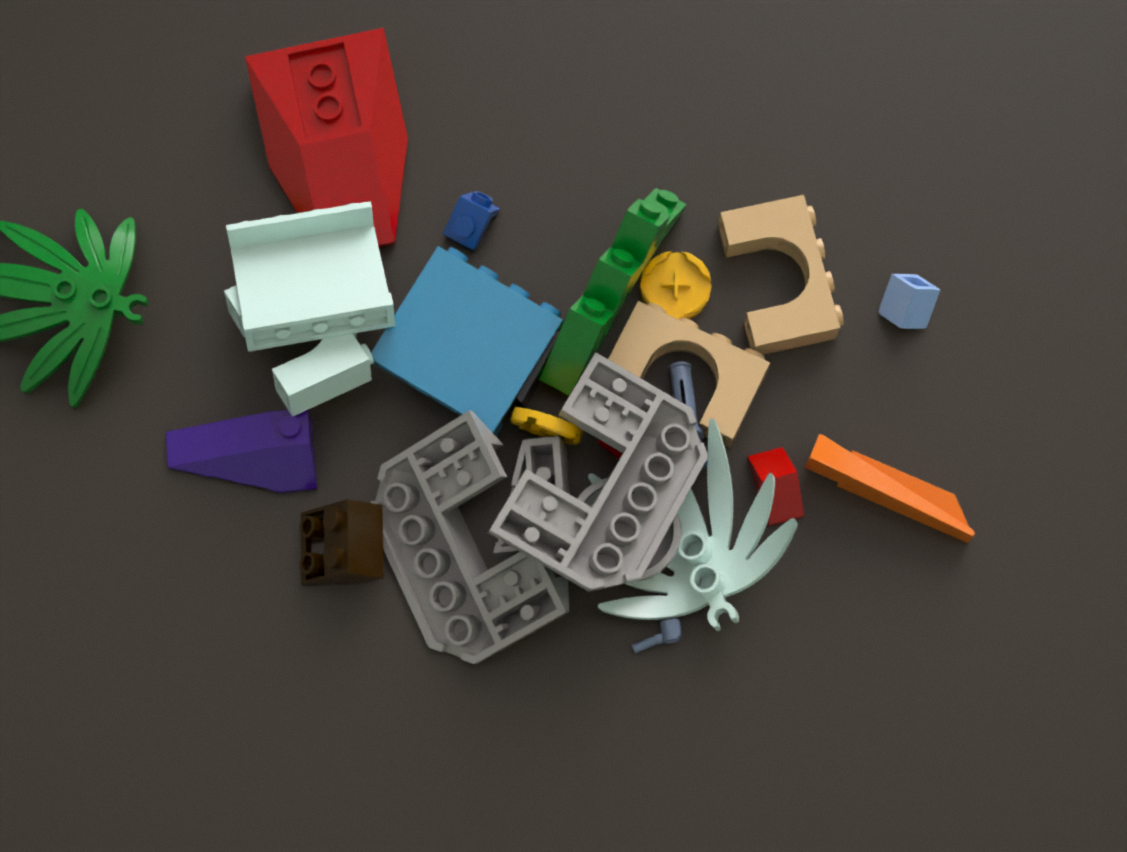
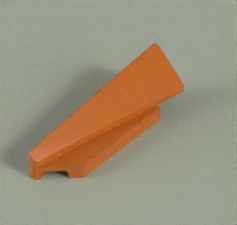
(889, 488)

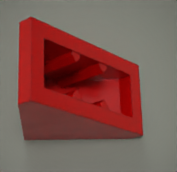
(787, 493)

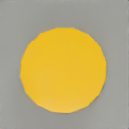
(677, 284)
(546, 425)

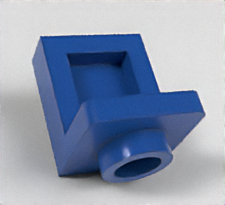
(470, 219)

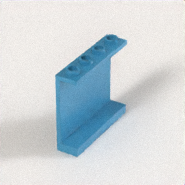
(466, 338)

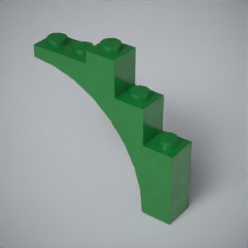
(609, 286)

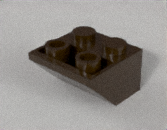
(342, 544)

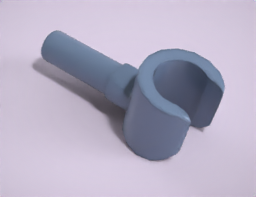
(670, 633)

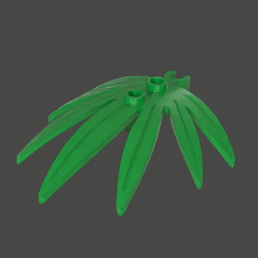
(79, 295)

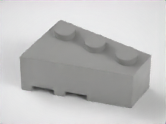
(547, 460)

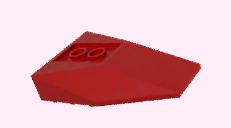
(334, 125)

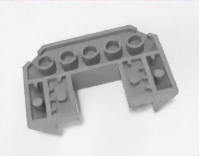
(640, 498)
(435, 558)

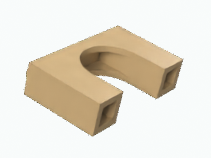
(788, 228)
(736, 372)

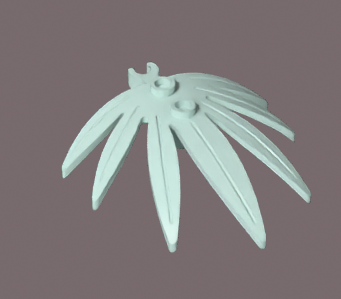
(703, 564)

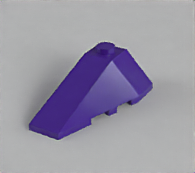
(253, 450)

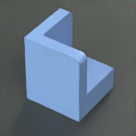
(909, 301)

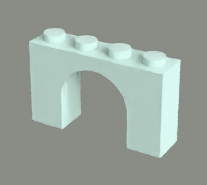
(319, 375)

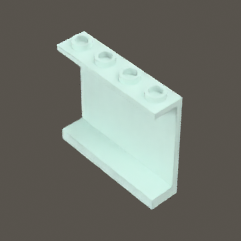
(309, 276)

